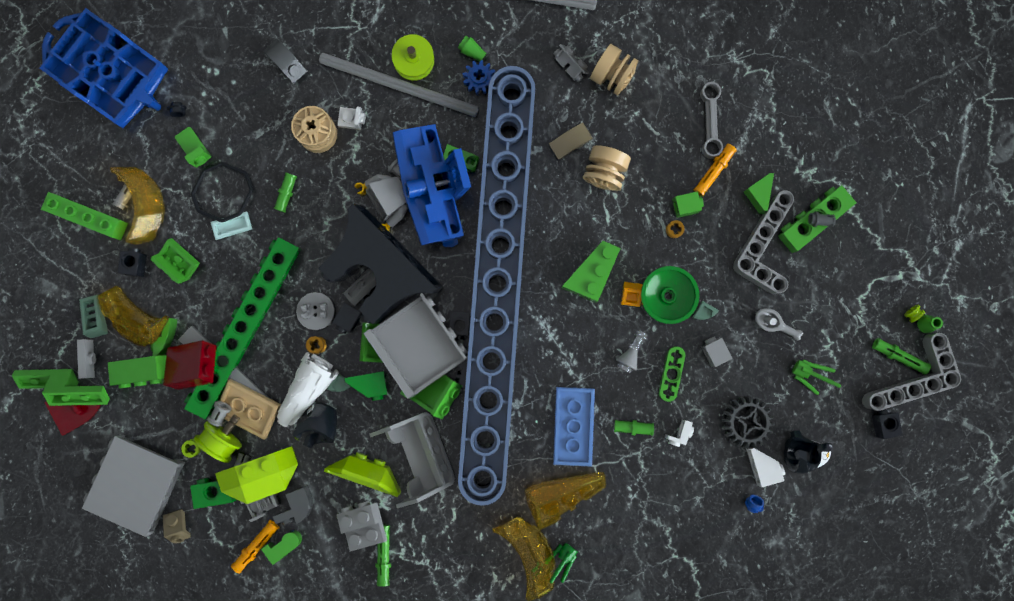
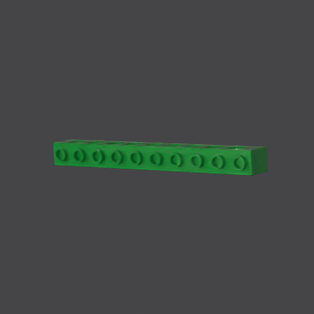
(193, 401)

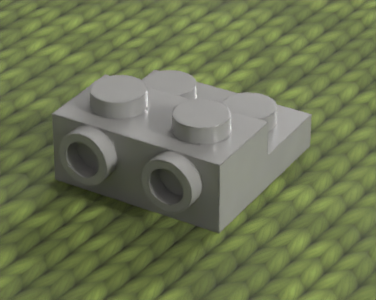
(362, 525)

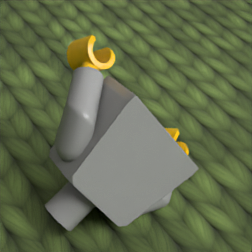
(386, 197)

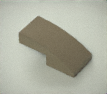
(570, 141)

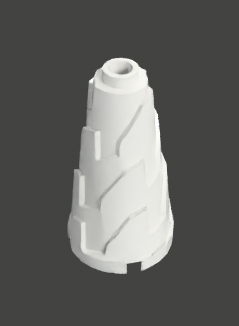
(309, 383)

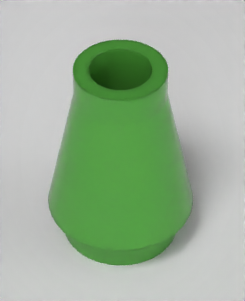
(471, 49)
(929, 323)

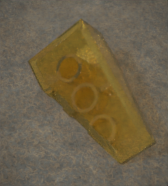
(554, 497)

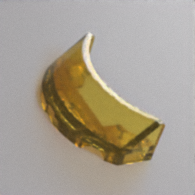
(147, 204)
(129, 319)
(534, 553)

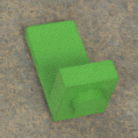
(195, 151)

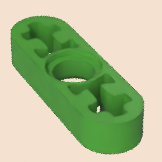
(680, 361)

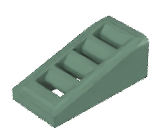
(88, 326)

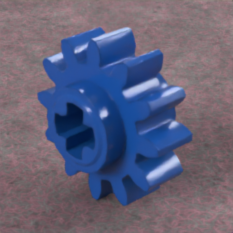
(472, 75)

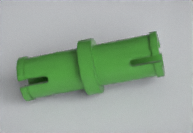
(285, 192)
(634, 427)

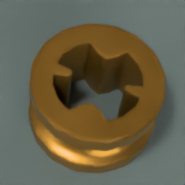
(670, 233)

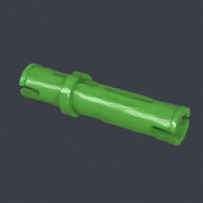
(882, 347)
(383, 560)

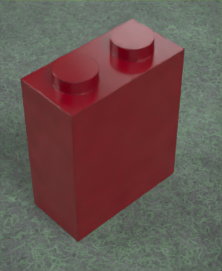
(190, 365)

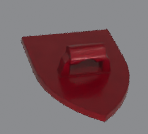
(71, 416)

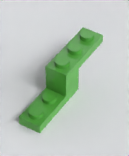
(60, 387)

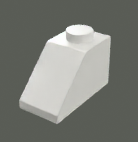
(765, 469)

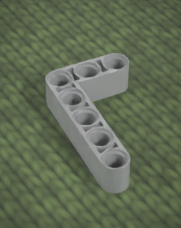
(761, 243)
(919, 384)

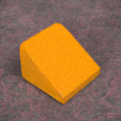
(631, 294)

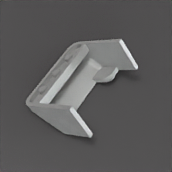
(425, 456)

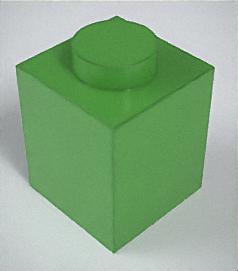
(687, 204)

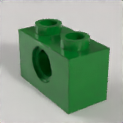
(203, 497)

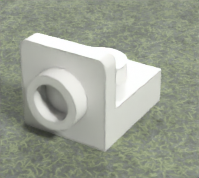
(351, 118)

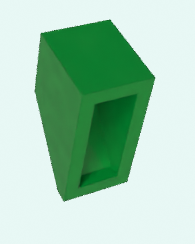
(369, 385)

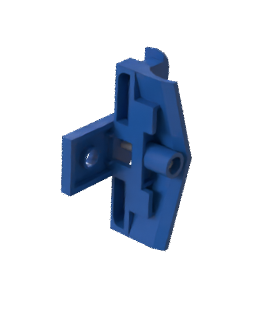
(431, 210)

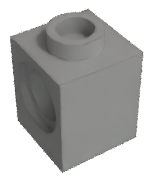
(716, 351)

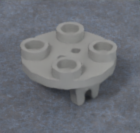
(306, 311)

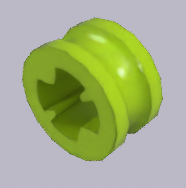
(914, 313)
(190, 454)

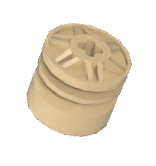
(614, 69)
(317, 139)
(607, 167)

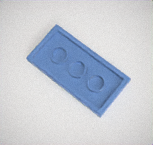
(574, 426)

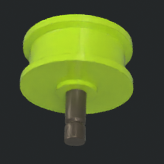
(413, 57)
(219, 441)

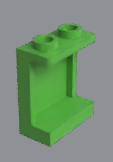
(438, 396)

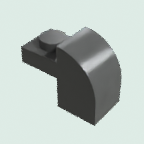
(285, 60)
(300, 506)

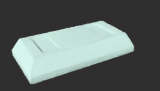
(231, 227)

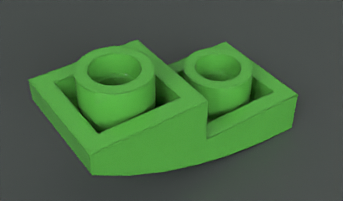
(164, 342)

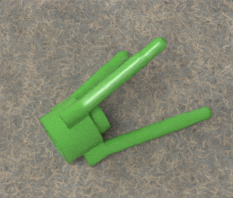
(803, 369)

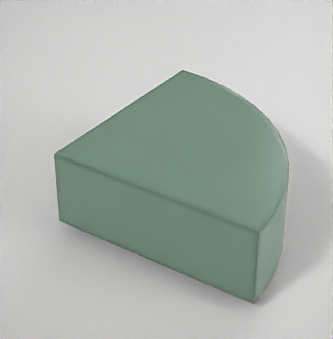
(704, 311)
(338, 384)

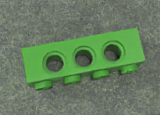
(841, 203)
(84, 216)

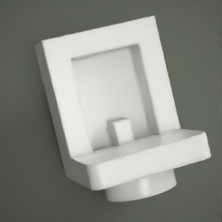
(685, 431)

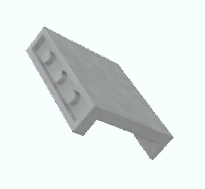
(416, 346)
(132, 486)

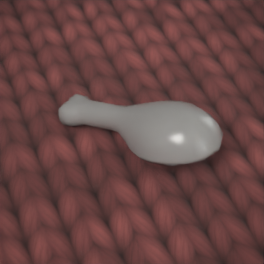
(772, 321)

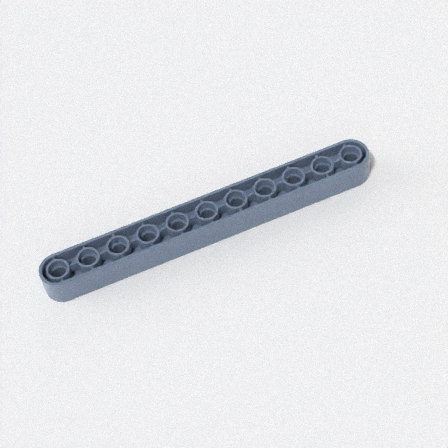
(485, 301)

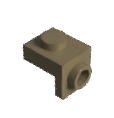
(175, 527)

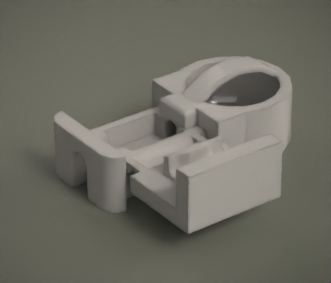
(257, 507)

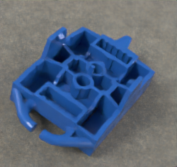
(100, 41)

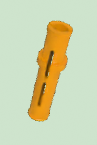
(719, 164)
(249, 553)

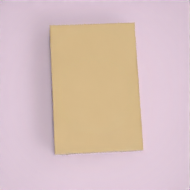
(252, 408)

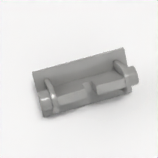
(576, 67)

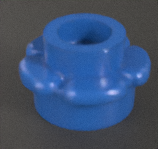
(754, 504)

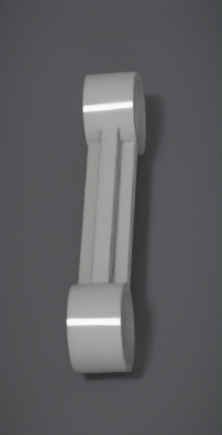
(711, 120)

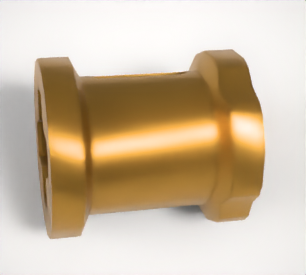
(311, 348)

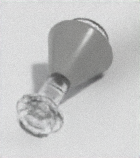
(628, 360)

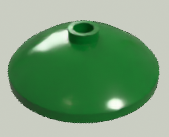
(683, 294)

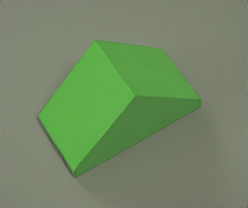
(760, 193)

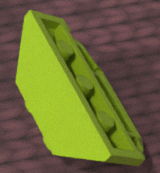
(366, 472)
(259, 476)

